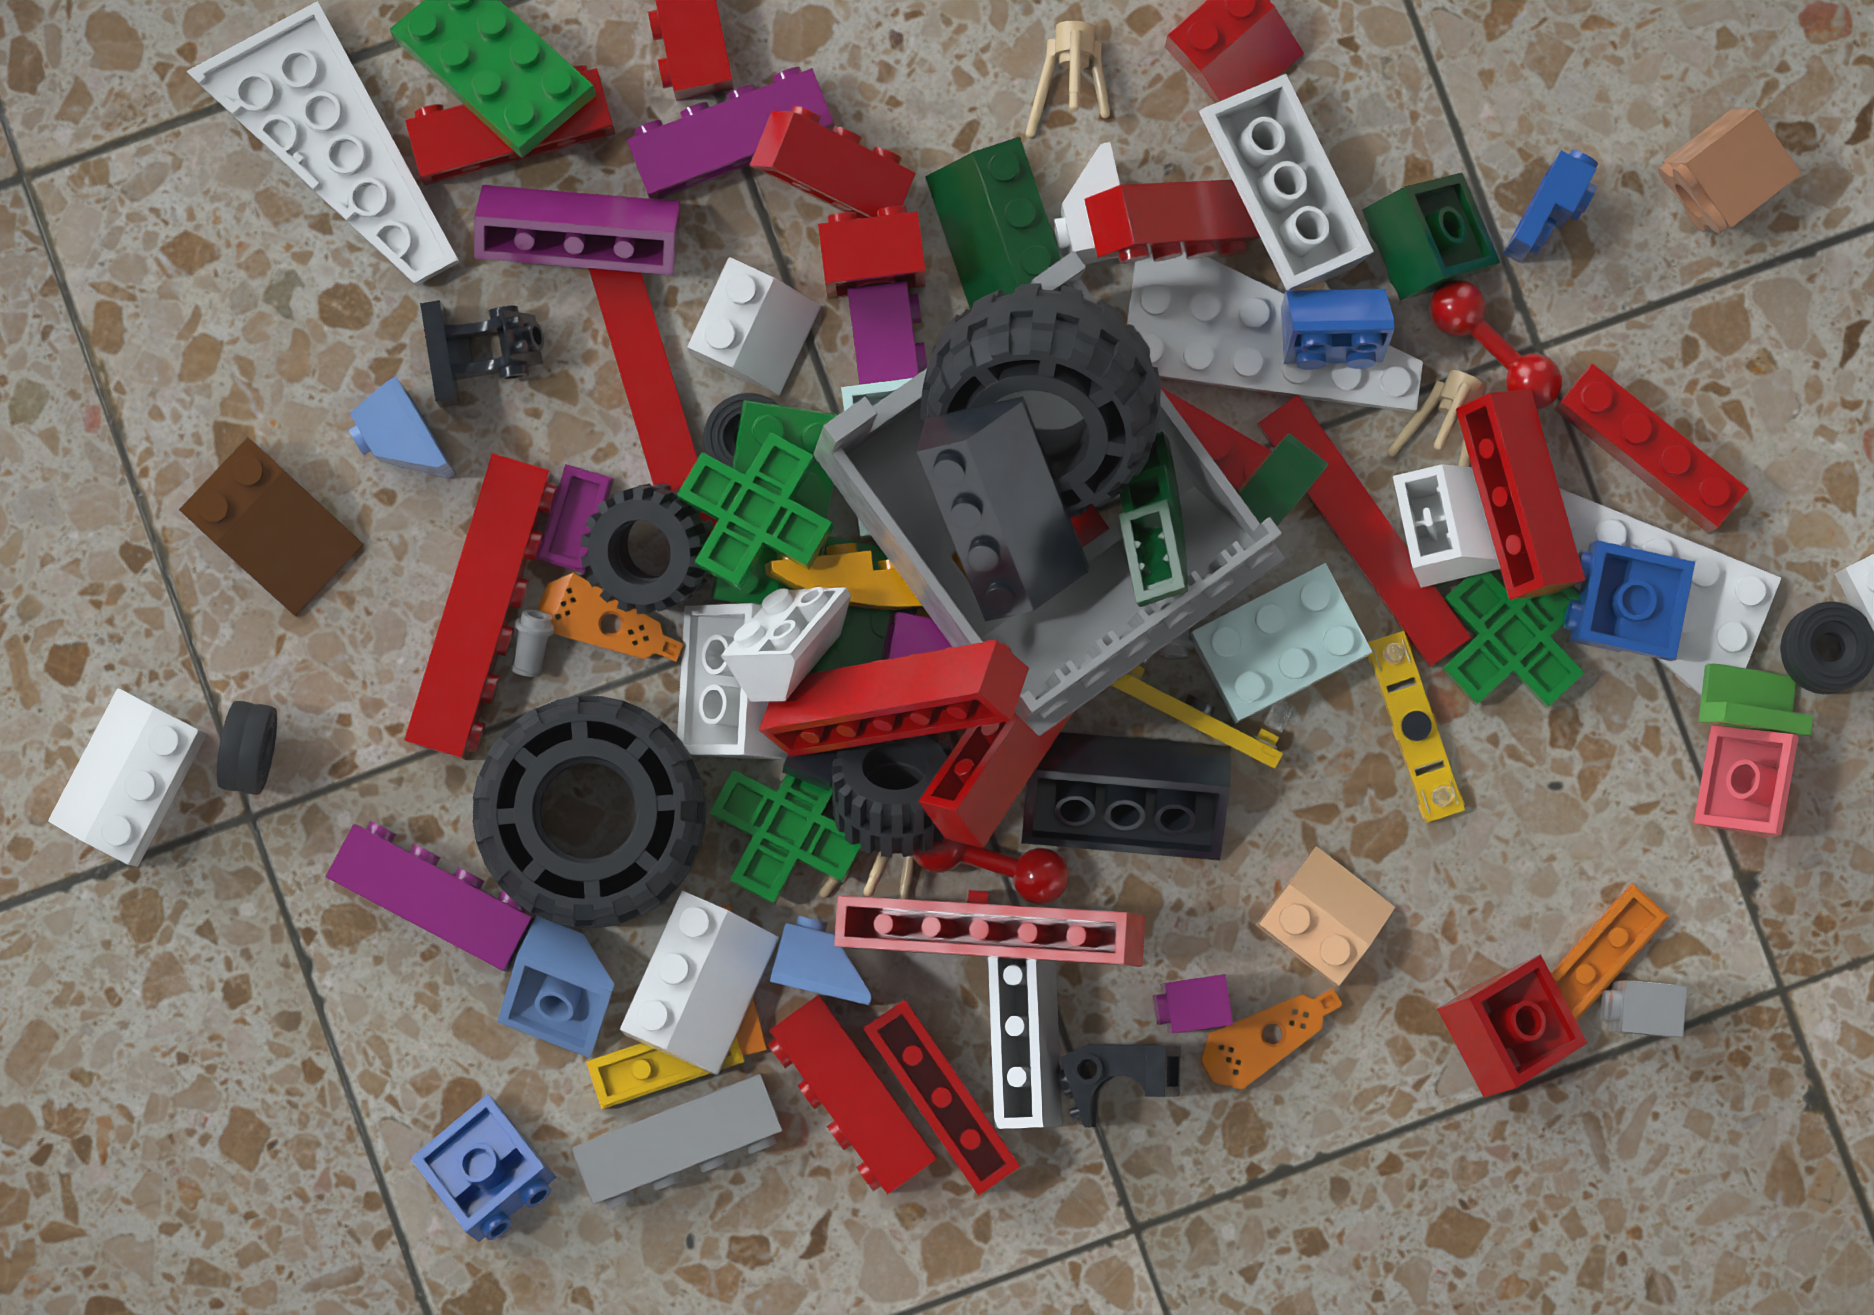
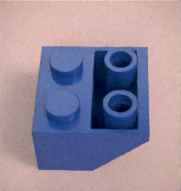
(1336, 327)

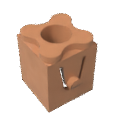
(1728, 170)

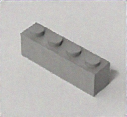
(1024, 1043)
(678, 1139)

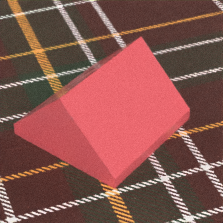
(1746, 780)

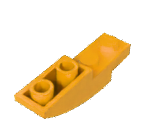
(854, 570)

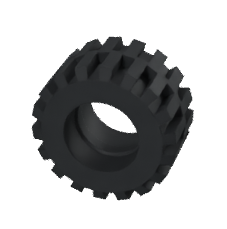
(611, 559)
(880, 791)

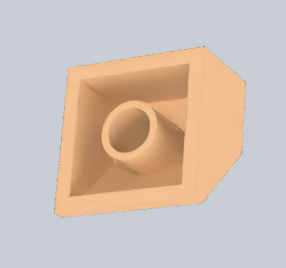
(1326, 917)

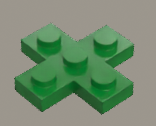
(755, 510)
(1510, 639)
(784, 830)

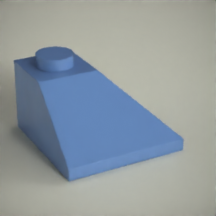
(397, 432)
(814, 964)
(557, 989)

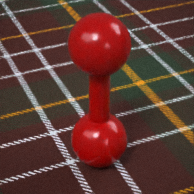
(1460, 310)
(1037, 875)

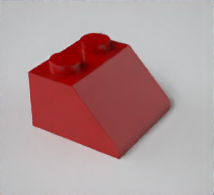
(1233, 46)
(871, 250)
(1512, 1026)

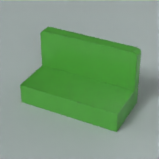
(1750, 701)

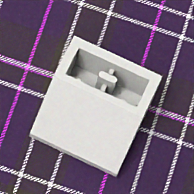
(1444, 524)
(785, 640)

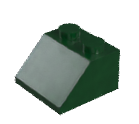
(1430, 235)

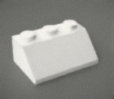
(713, 708)
(127, 778)
(699, 983)

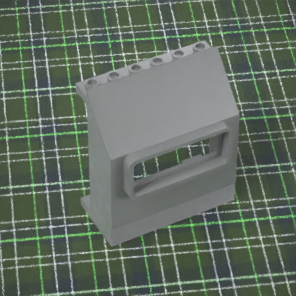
(1093, 626)

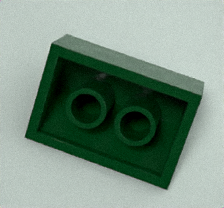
(993, 219)

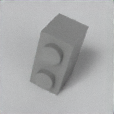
(1645, 1008)

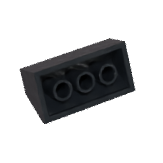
(1001, 506)
(1129, 796)

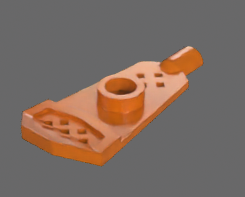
(587, 616)
(1252, 1050)

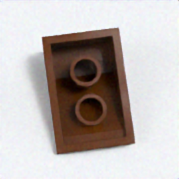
(271, 526)

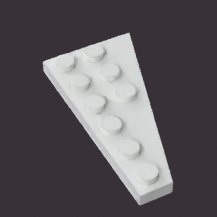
(315, 115)
(1227, 332)
(1724, 599)

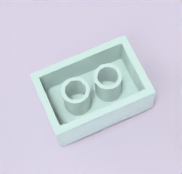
(1280, 643)

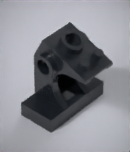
(451, 350)
(1149, 1065)

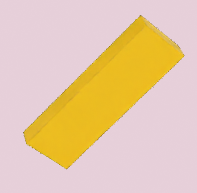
(643, 1071)

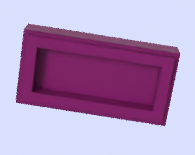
(574, 502)

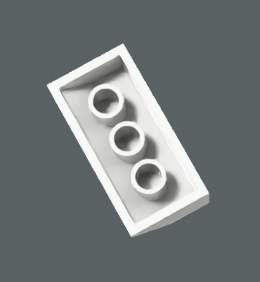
(1287, 184)

